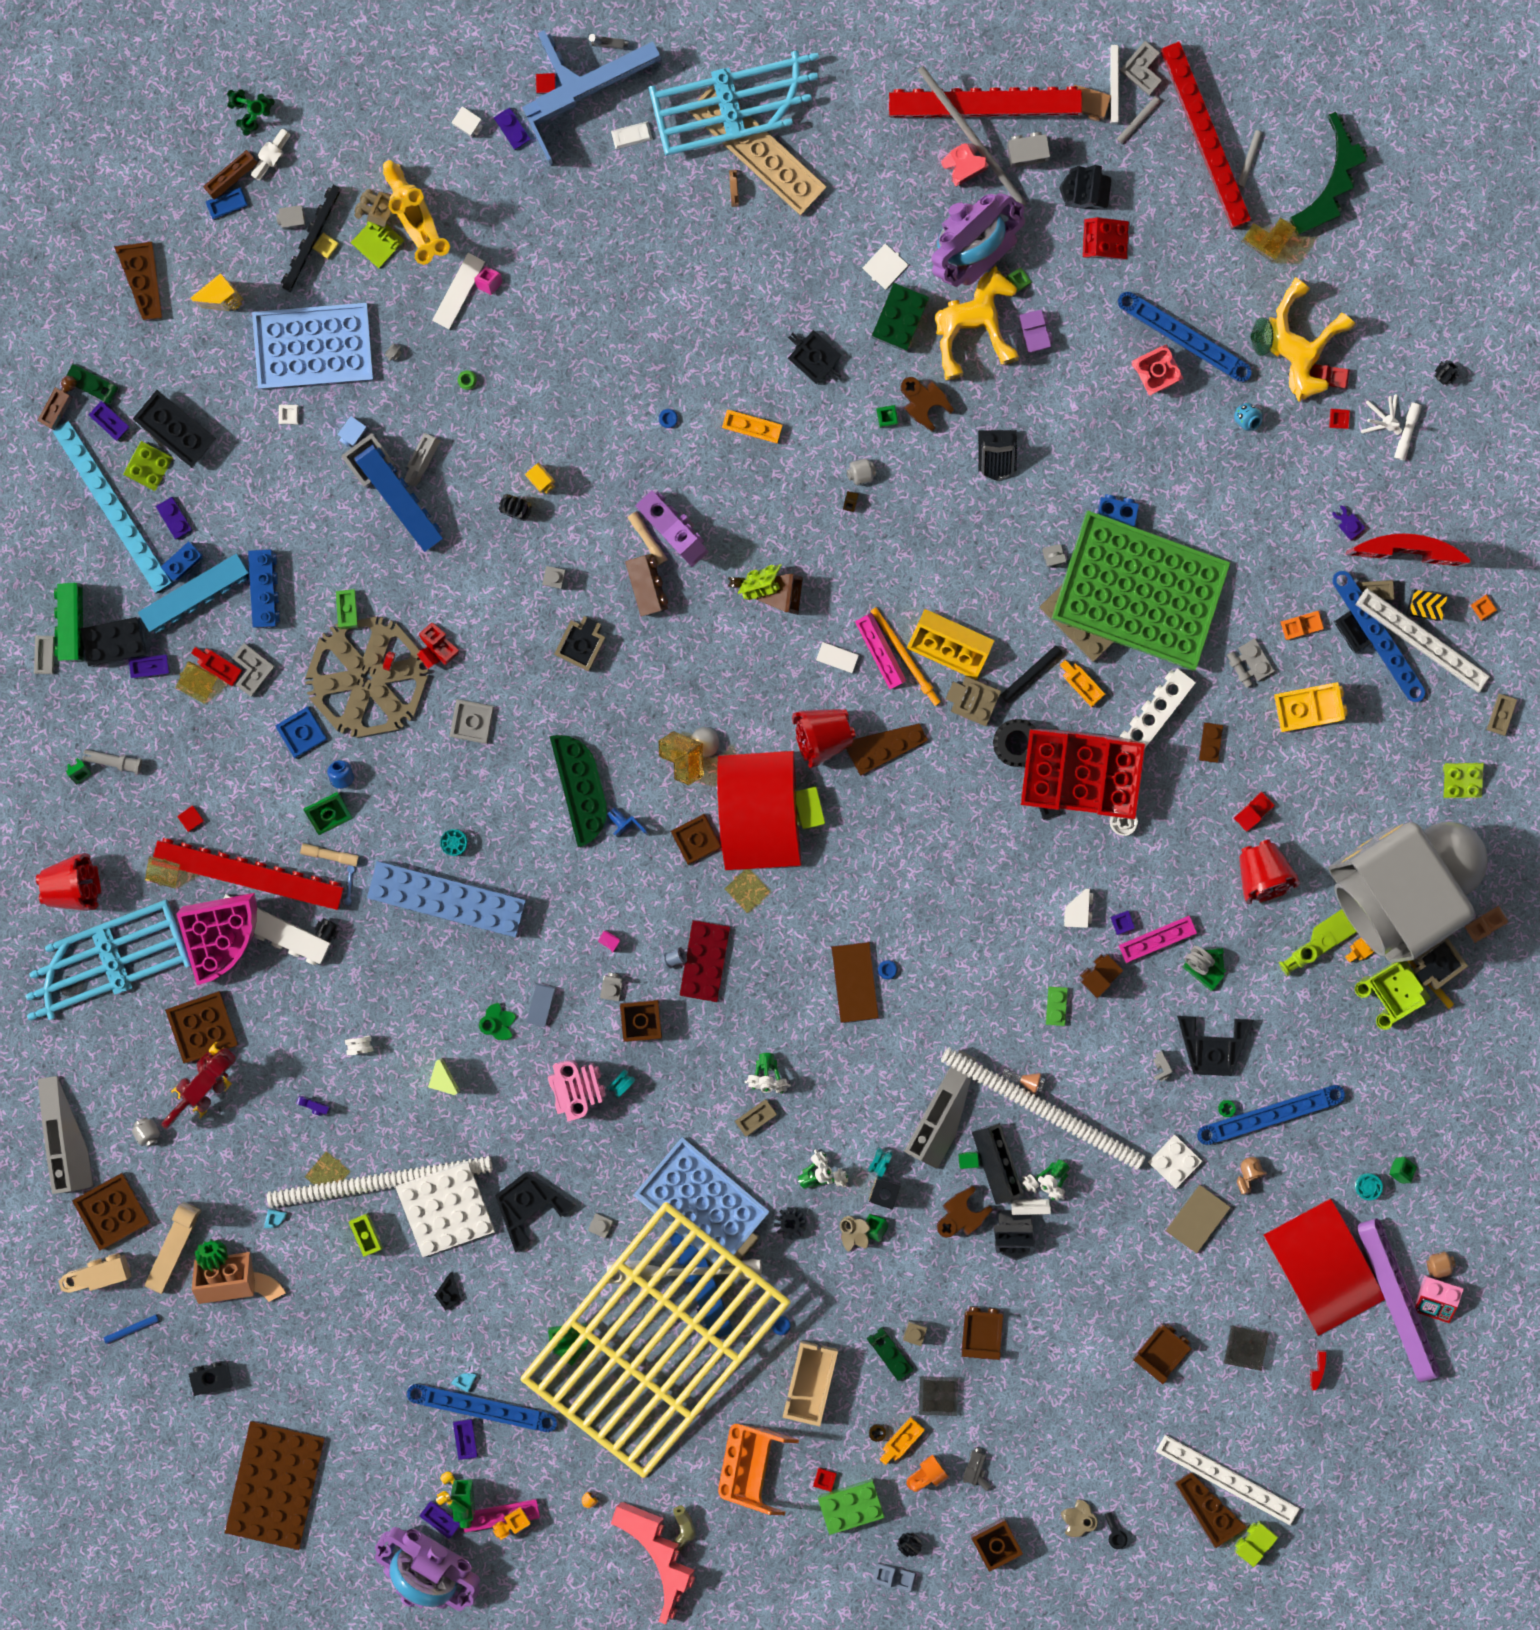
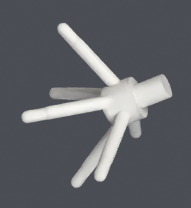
(1389, 421)

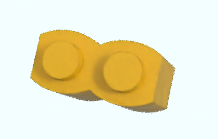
(540, 478)

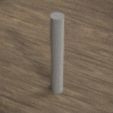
(1138, 120)
(1249, 159)

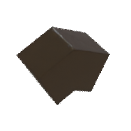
(850, 501)

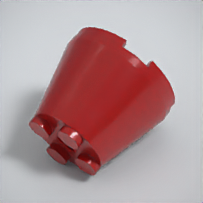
(823, 734)
(1263, 869)
(61, 887)

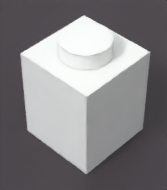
(467, 122)

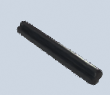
(1033, 672)

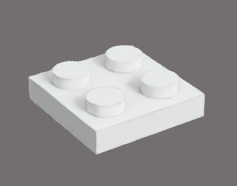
(1175, 1161)

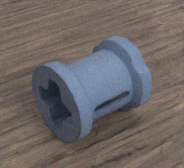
(673, 958)

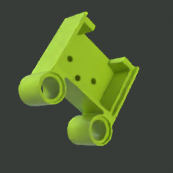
(1397, 990)

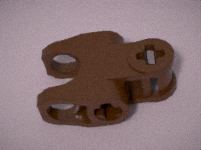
(922, 400)
(960, 1216)

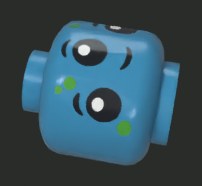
(1248, 417)

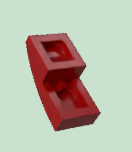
(1334, 376)
(437, 643)
(1317, 1374)

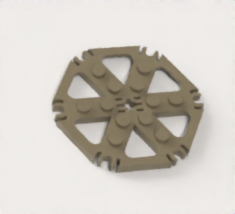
(378, 690)

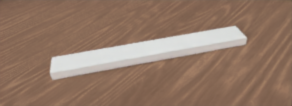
(1422, 640)
(1227, 1480)

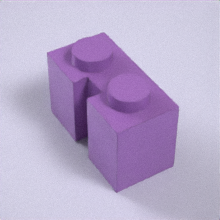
(1035, 331)

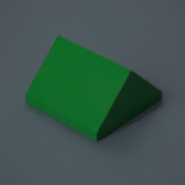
(328, 813)

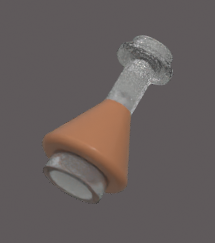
(1032, 1082)

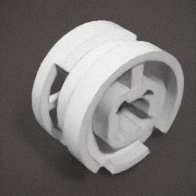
(1123, 826)
(359, 1045)

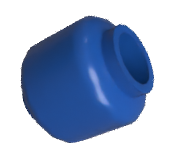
(340, 774)

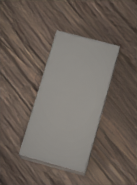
(44, 654)

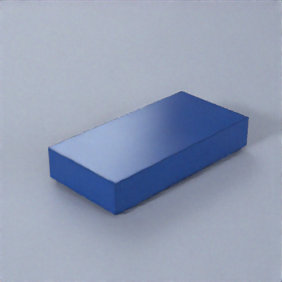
(226, 203)

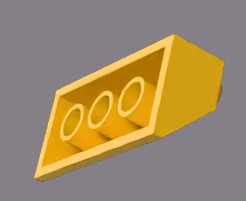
(218, 295)
(950, 644)

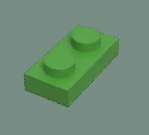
(346, 609)
(1056, 1006)

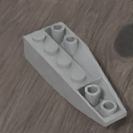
(941, 1118)
(63, 1140)

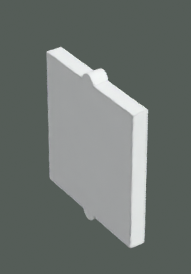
(885, 266)

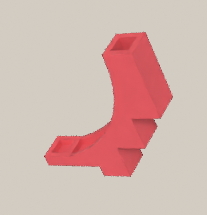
(647, 1530)

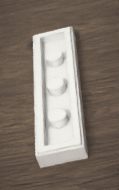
(1114, 84)
(458, 291)

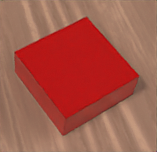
(545, 83)
(1339, 418)
(428, 657)
(190, 818)
(824, 1479)

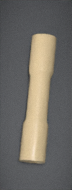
(653, 547)
(341, 857)

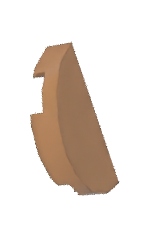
(734, 188)

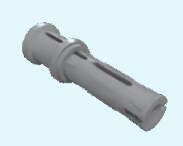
(122, 762)

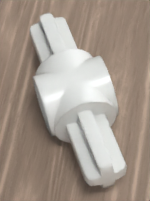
(270, 154)

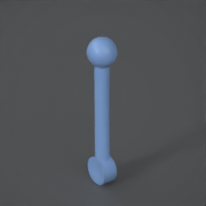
(350, 869)

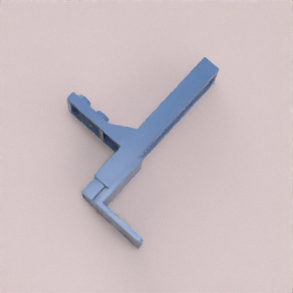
(576, 87)

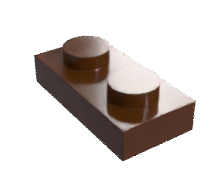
(1210, 742)

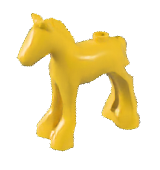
(414, 215)
(974, 314)
(1299, 350)

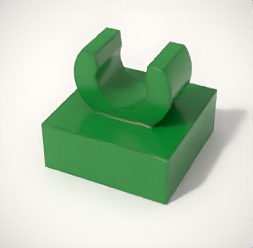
(78, 771)

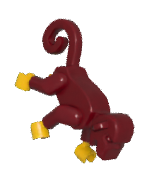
(211, 1074)

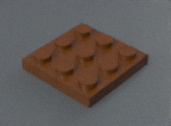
(200, 1025)
(111, 1211)

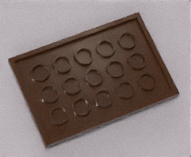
(274, 1485)

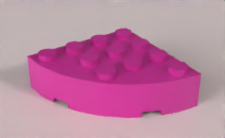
(217, 934)

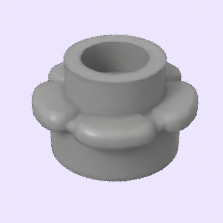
(393, 352)

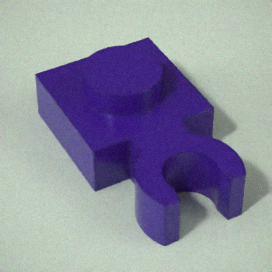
(1350, 525)
(316, 1107)

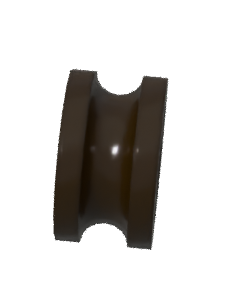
(735, 582)
(880, 1437)

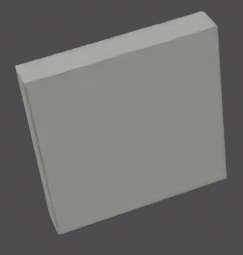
(471, 721)

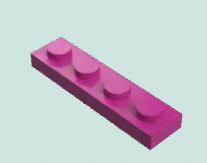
(880, 651)
(1157, 939)
(490, 1516)

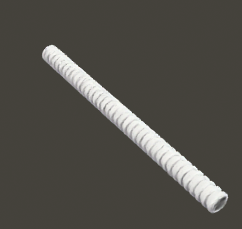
(1043, 1108)
(365, 1184)

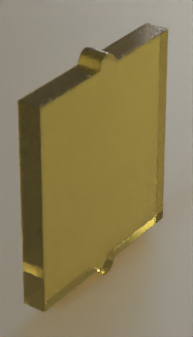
(196, 682)
(162, 872)
(747, 890)
(327, 1170)

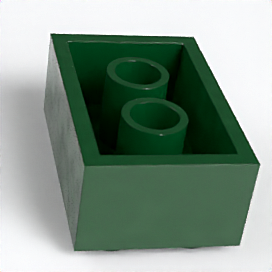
(900, 317)

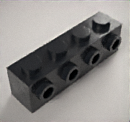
(996, 1163)

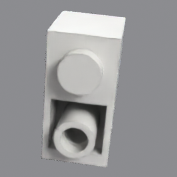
(1077, 911)

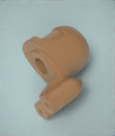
(1251, 1171)

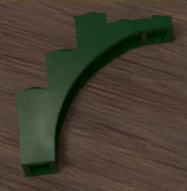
(1324, 207)

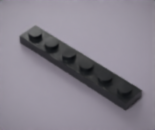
(314, 230)

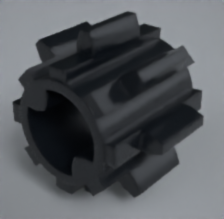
(1447, 372)
(326, 930)
(909, 1544)

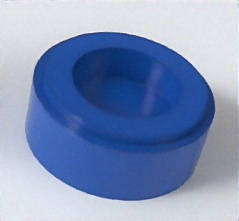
(668, 418)
(887, 969)
(781, 1326)

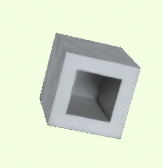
(291, 217)
(554, 577)

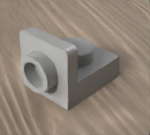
(1053, 555)
(611, 987)
(1161, 1062)

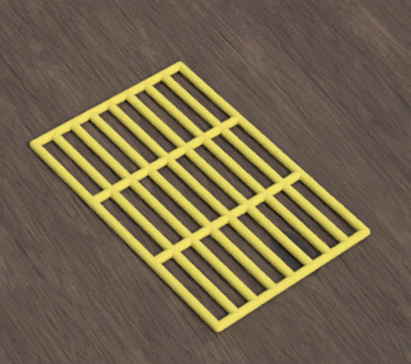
(678, 1311)

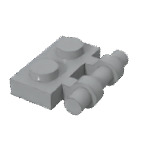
(1255, 660)

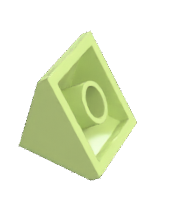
(442, 1079)

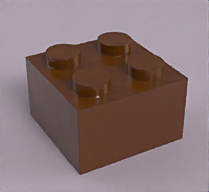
(640, 1020)
(996, 1544)

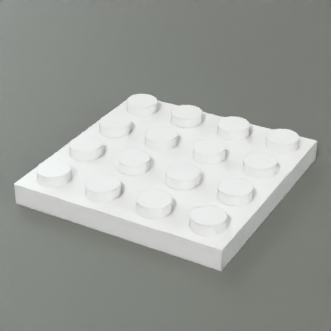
(445, 1209)

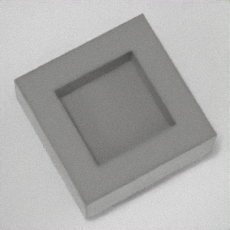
(600, 1225)

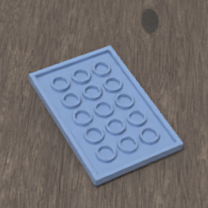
(312, 345)
(704, 1197)

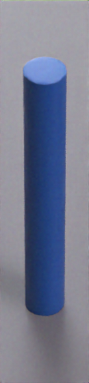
(130, 1329)

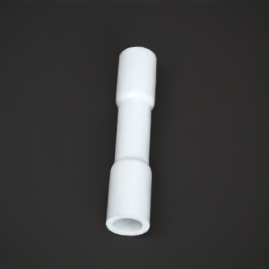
(1411, 420)

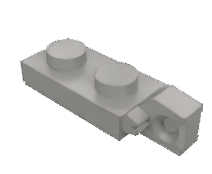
(421, 459)

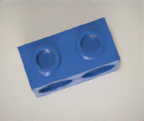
(1117, 509)
(182, 561)

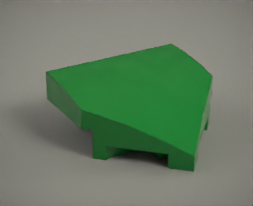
(1215, 972)
(566, 1342)

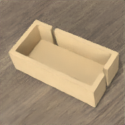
(810, 1383)

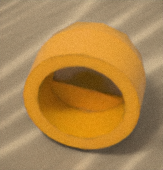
(588, 1501)

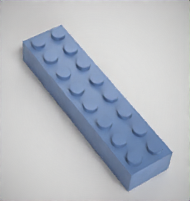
(446, 899)

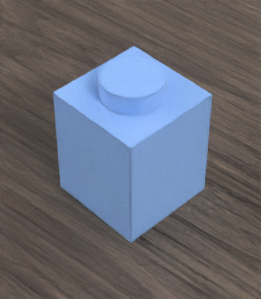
(352, 432)

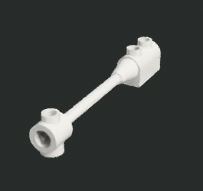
(651, 1270)

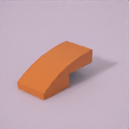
(1302, 625)

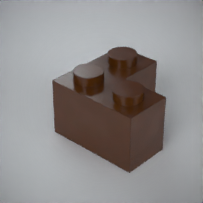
(1100, 975)

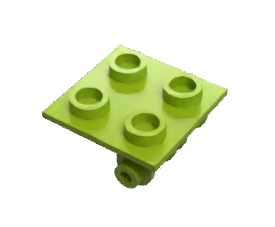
(377, 243)
(147, 466)
(760, 582)
(1463, 780)

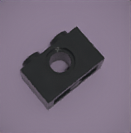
(201, 1385)

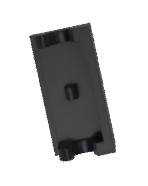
(1352, 632)

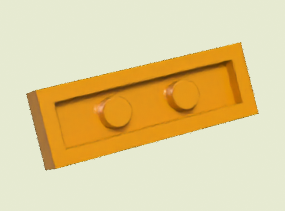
(752, 426)

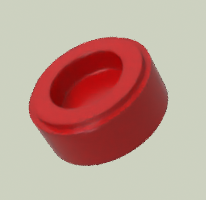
(389, 660)

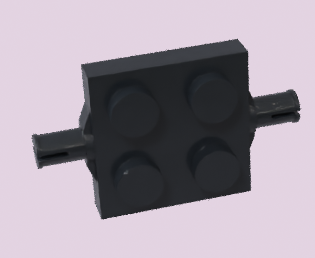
(814, 357)

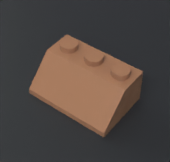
(227, 1282)

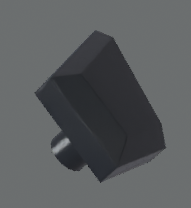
(448, 1292)

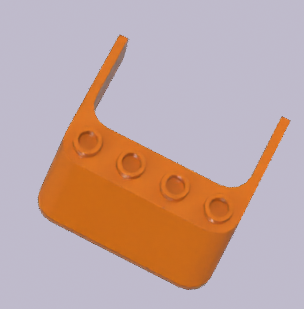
(746, 1466)

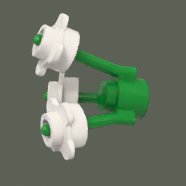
(767, 1083)
(822, 1174)
(1049, 1183)

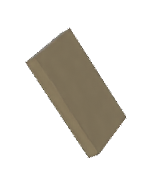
(1197, 1218)

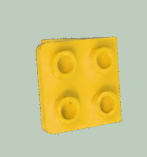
(1310, 706)

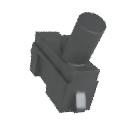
(603, 42)
(973, 1472)

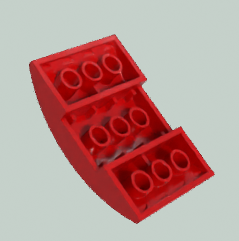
(1431, 549)
(1082, 772)
(758, 810)
(1324, 1266)

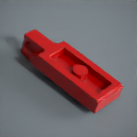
(217, 665)

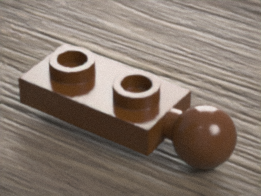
(57, 403)

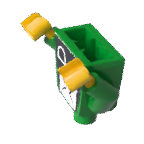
(461, 1500)

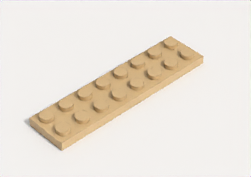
(767, 160)

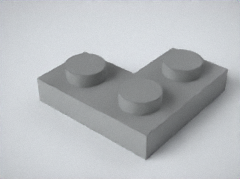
(1137, 68)
(256, 666)

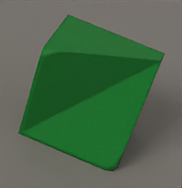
(887, 416)
(968, 1160)
(1403, 1170)
(878, 1227)

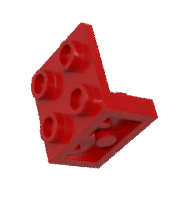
(1105, 238)

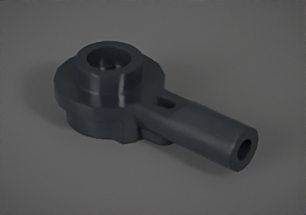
(1117, 1538)

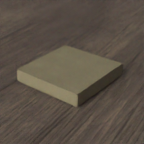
(746, 1247)

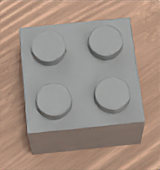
(1028, 150)
(359, 448)

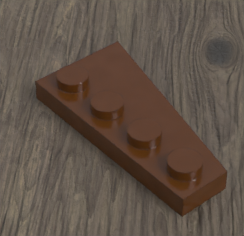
(141, 274)
(879, 748)
(1209, 1511)

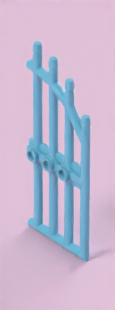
(727, 98)
(112, 961)

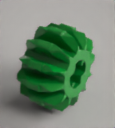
(211, 1254)

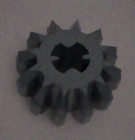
(515, 507)
(789, 1229)

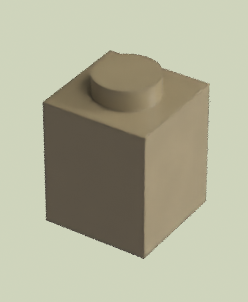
(914, 1333)

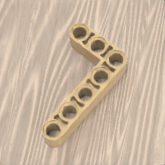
(184, 1222)

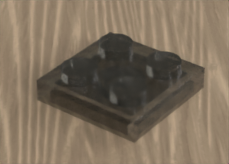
(1246, 1348)
(938, 1395)

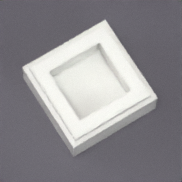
(288, 414)

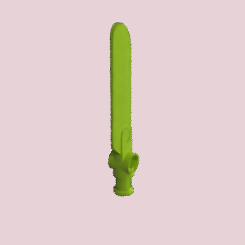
(1323, 938)

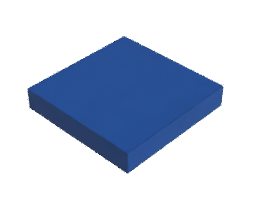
(301, 732)

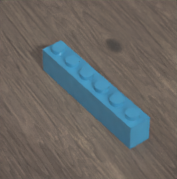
(193, 593)

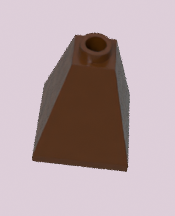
(788, 595)

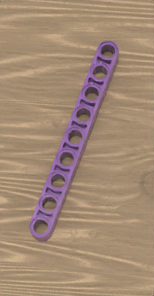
(1398, 1300)

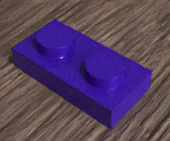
(512, 128)
(109, 421)
(173, 518)
(149, 666)
(465, 1439)
(439, 1519)

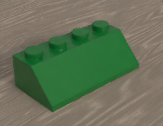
(70, 620)

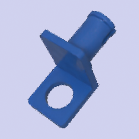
(623, 823)

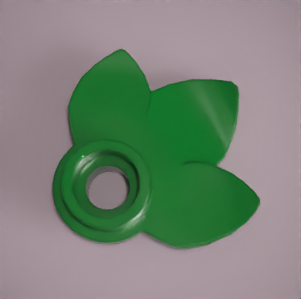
(500, 1022)

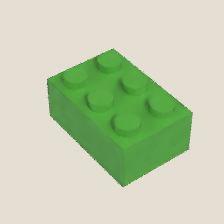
(850, 1506)

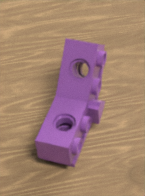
(675, 530)

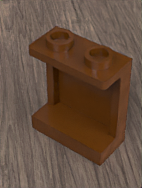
(982, 1333)
(1162, 1352)

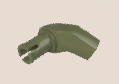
(686, 1526)

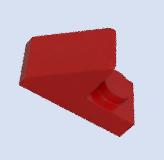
(1254, 811)

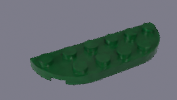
(581, 787)

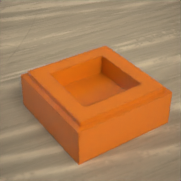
(1483, 607)

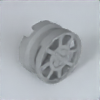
(1199, 960)

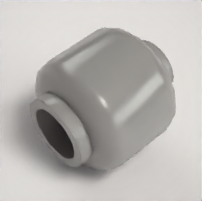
(861, 471)
(146, 1132)

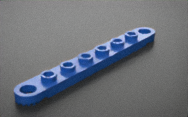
(1184, 336)
(1379, 638)
(1270, 1114)
(481, 1408)

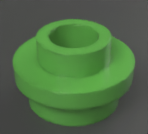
(462, 375)

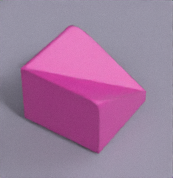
(488, 280)
(609, 940)

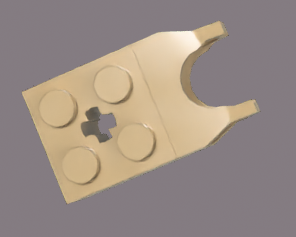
(97, 1274)

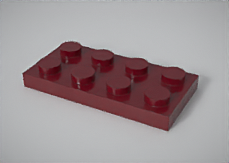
(704, 961)

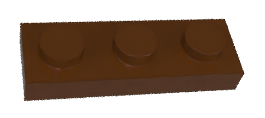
(230, 174)

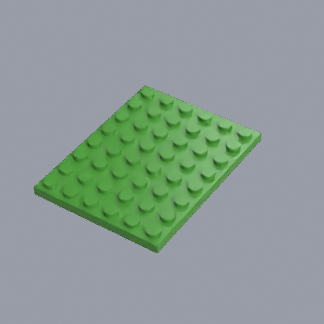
(1140, 590)

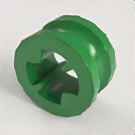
(1221, 1106)

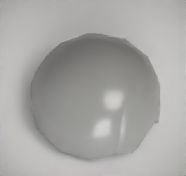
(709, 739)

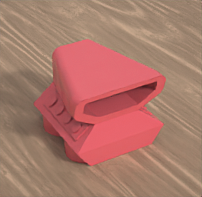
(964, 163)
(1157, 370)

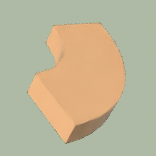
(267, 1286)

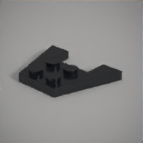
(1213, 1054)
(522, 1200)

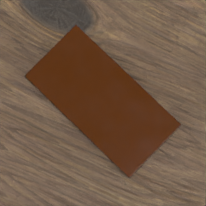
(854, 982)

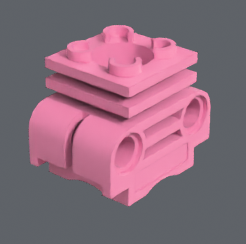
(575, 1088)

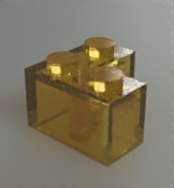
(1270, 243)
(685, 754)

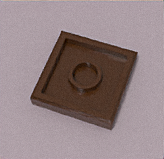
(695, 839)

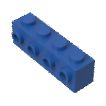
(263, 588)

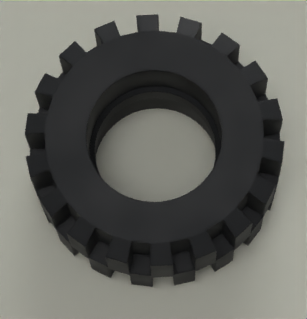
(1000, 737)

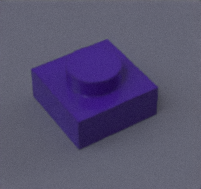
(1122, 922)

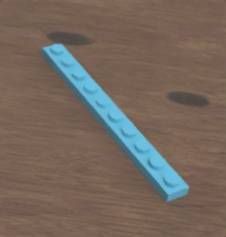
(112, 507)

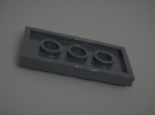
(174, 428)

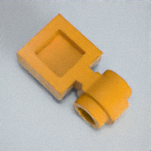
(515, 1521)

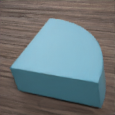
(274, 1218)
(464, 1381)

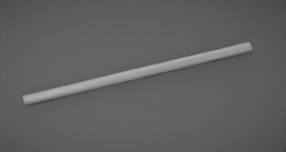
(971, 135)

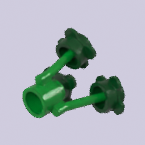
(254, 108)

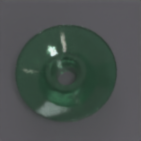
(1262, 336)

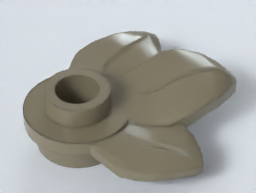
(855, 1234)
(1076, 1519)

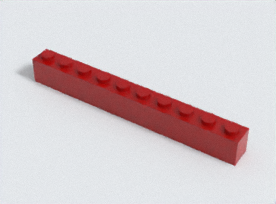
(987, 103)
(1205, 135)
(250, 875)

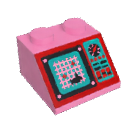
(1438, 1299)

